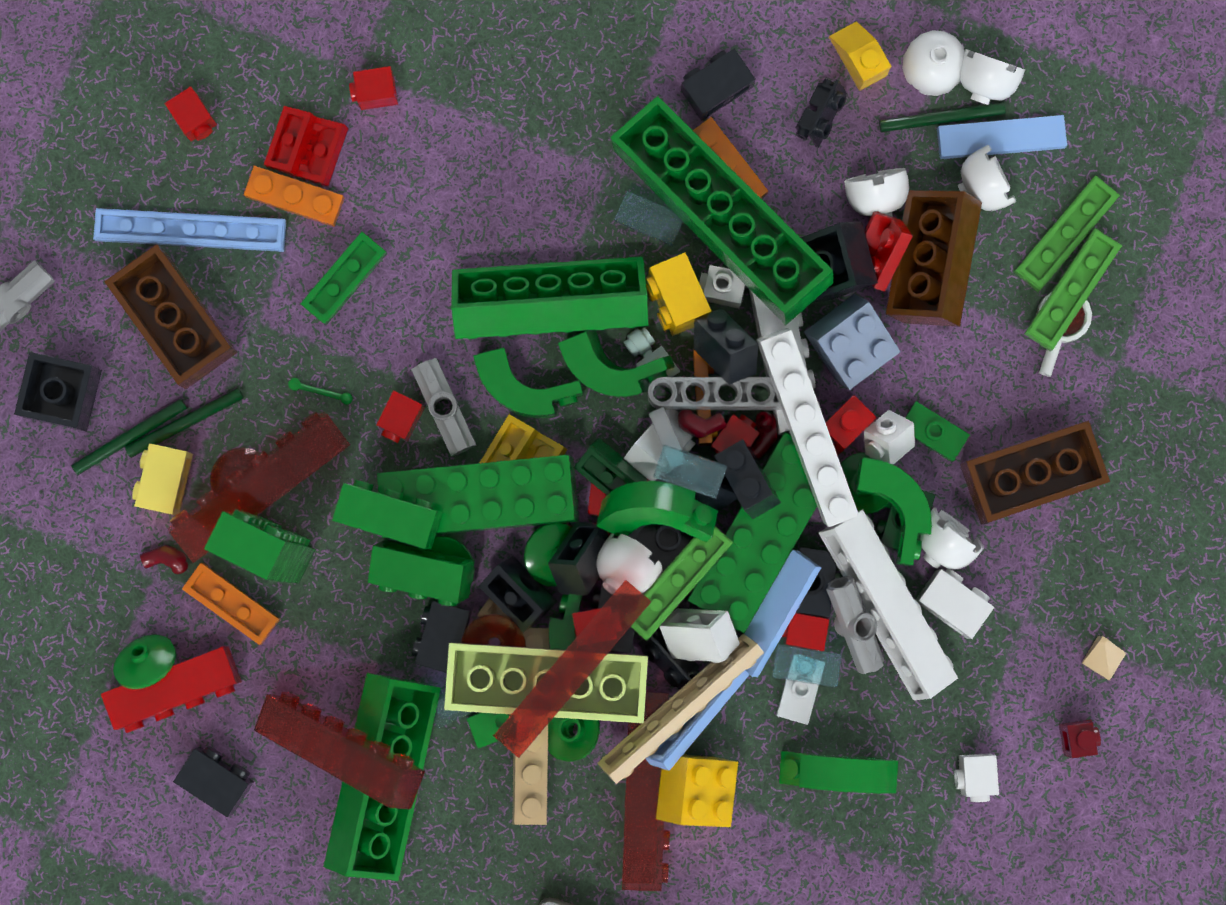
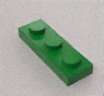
(343, 278)

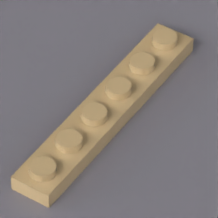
(678, 710)
(532, 766)

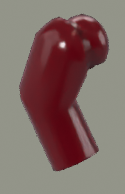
(699, 426)
(768, 433)
(166, 555)

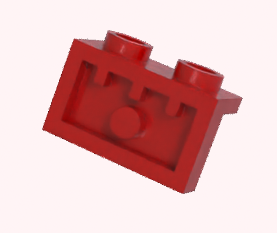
(887, 243)

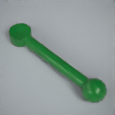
(295, 384)

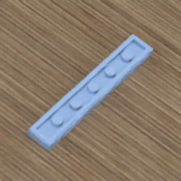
(189, 230)

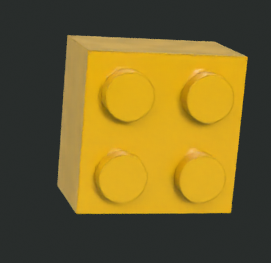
(677, 294)
(698, 792)

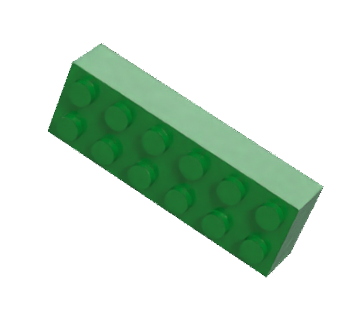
(549, 297)
(493, 493)
(759, 544)
(260, 546)
(365, 834)

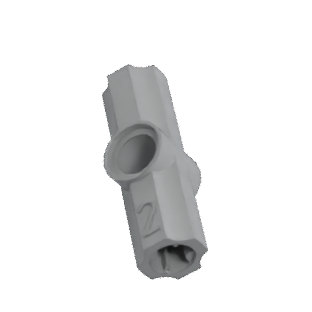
(21, 292)
(436, 388)
(855, 624)

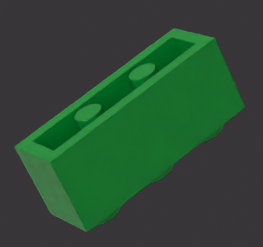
(387, 514)
(420, 572)

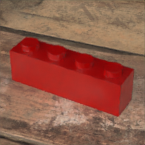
(183, 685)

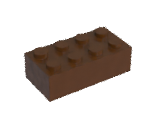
(937, 263)
(171, 317)
(1034, 472)

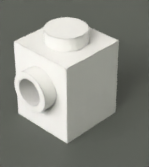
(722, 287)
(889, 437)
(977, 776)

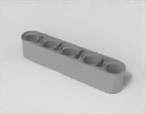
(711, 398)

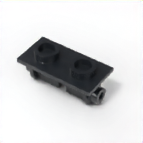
(828, 100)
(676, 671)

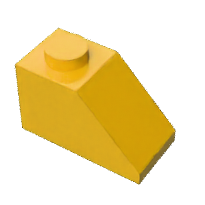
(861, 55)

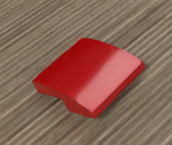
(306, 146)

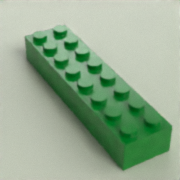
(722, 210)

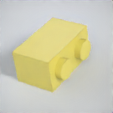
(162, 479)

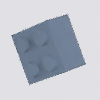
(852, 341)

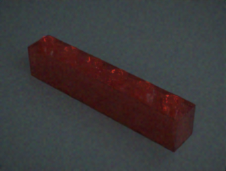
(262, 483)
(572, 668)
(340, 750)
(642, 831)

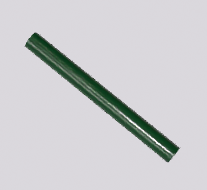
(942, 117)
(184, 422)
(129, 436)

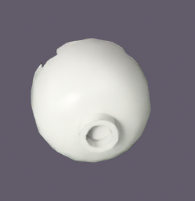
(933, 62)
(988, 77)
(985, 180)
(878, 192)
(949, 543)
(626, 560)

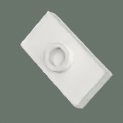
(797, 701)

